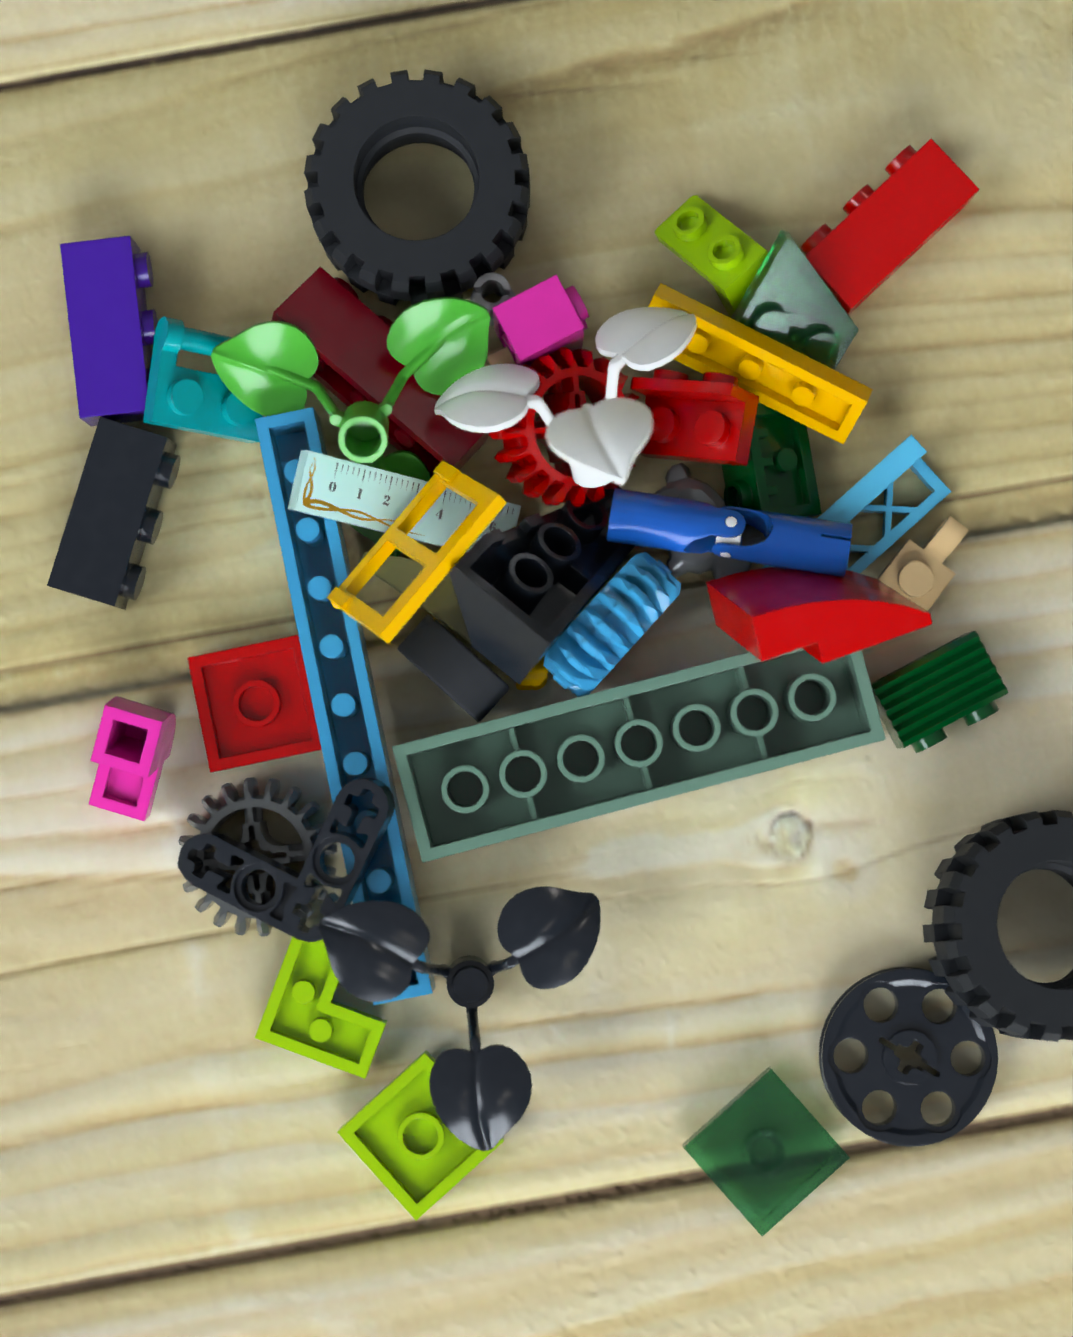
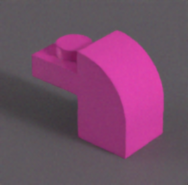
(130, 755)

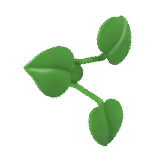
(434, 339)

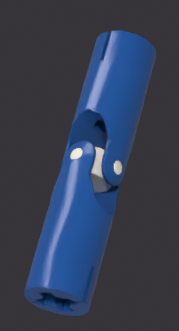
(702, 528)

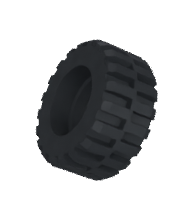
(402, 116)
(967, 930)

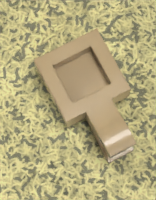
(919, 571)

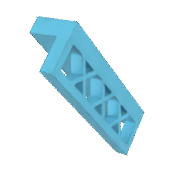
(881, 479)

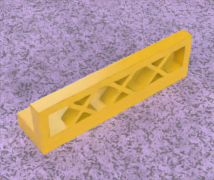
(769, 369)

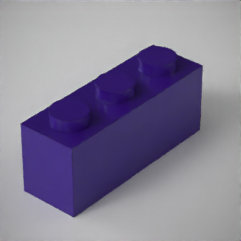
(109, 326)

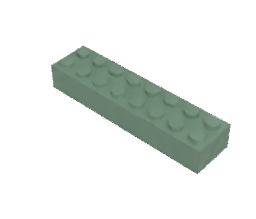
(632, 746)

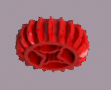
(562, 377)

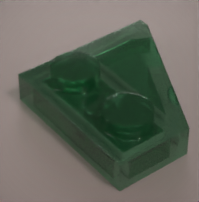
(796, 305)

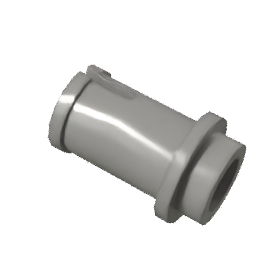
(491, 284)

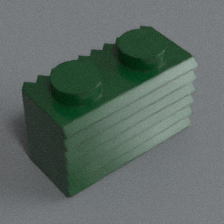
(937, 691)

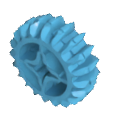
(611, 624)

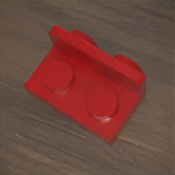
(698, 418)

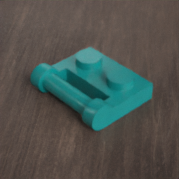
(190, 397)

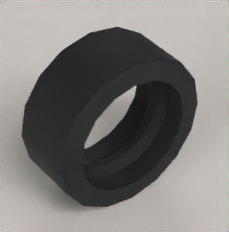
(453, 667)

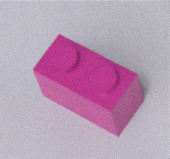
(541, 321)

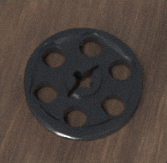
(912, 1085)

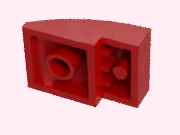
(824, 614)

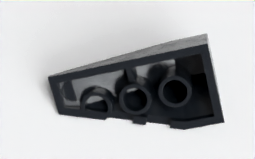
(534, 580)

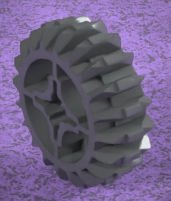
(255, 829)

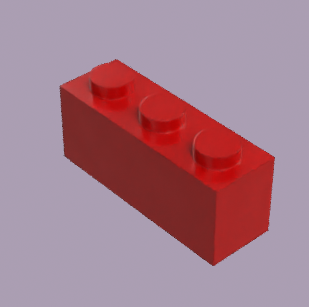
(889, 223)

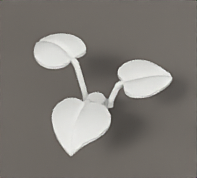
(597, 438)

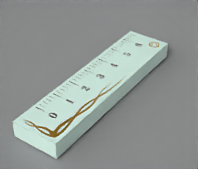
(377, 497)

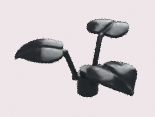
(546, 932)

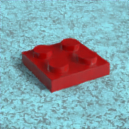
(254, 703)

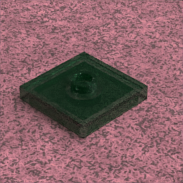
(765, 1151)

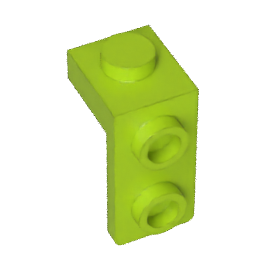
(713, 249)

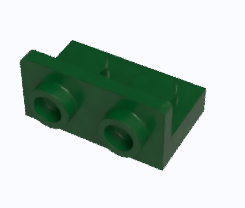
(777, 471)

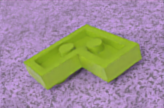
(309, 1021)

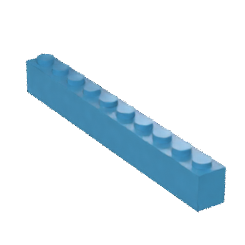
(337, 665)

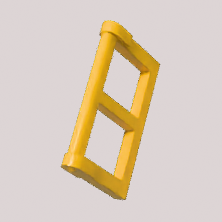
(435, 564)

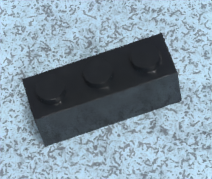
(114, 514)

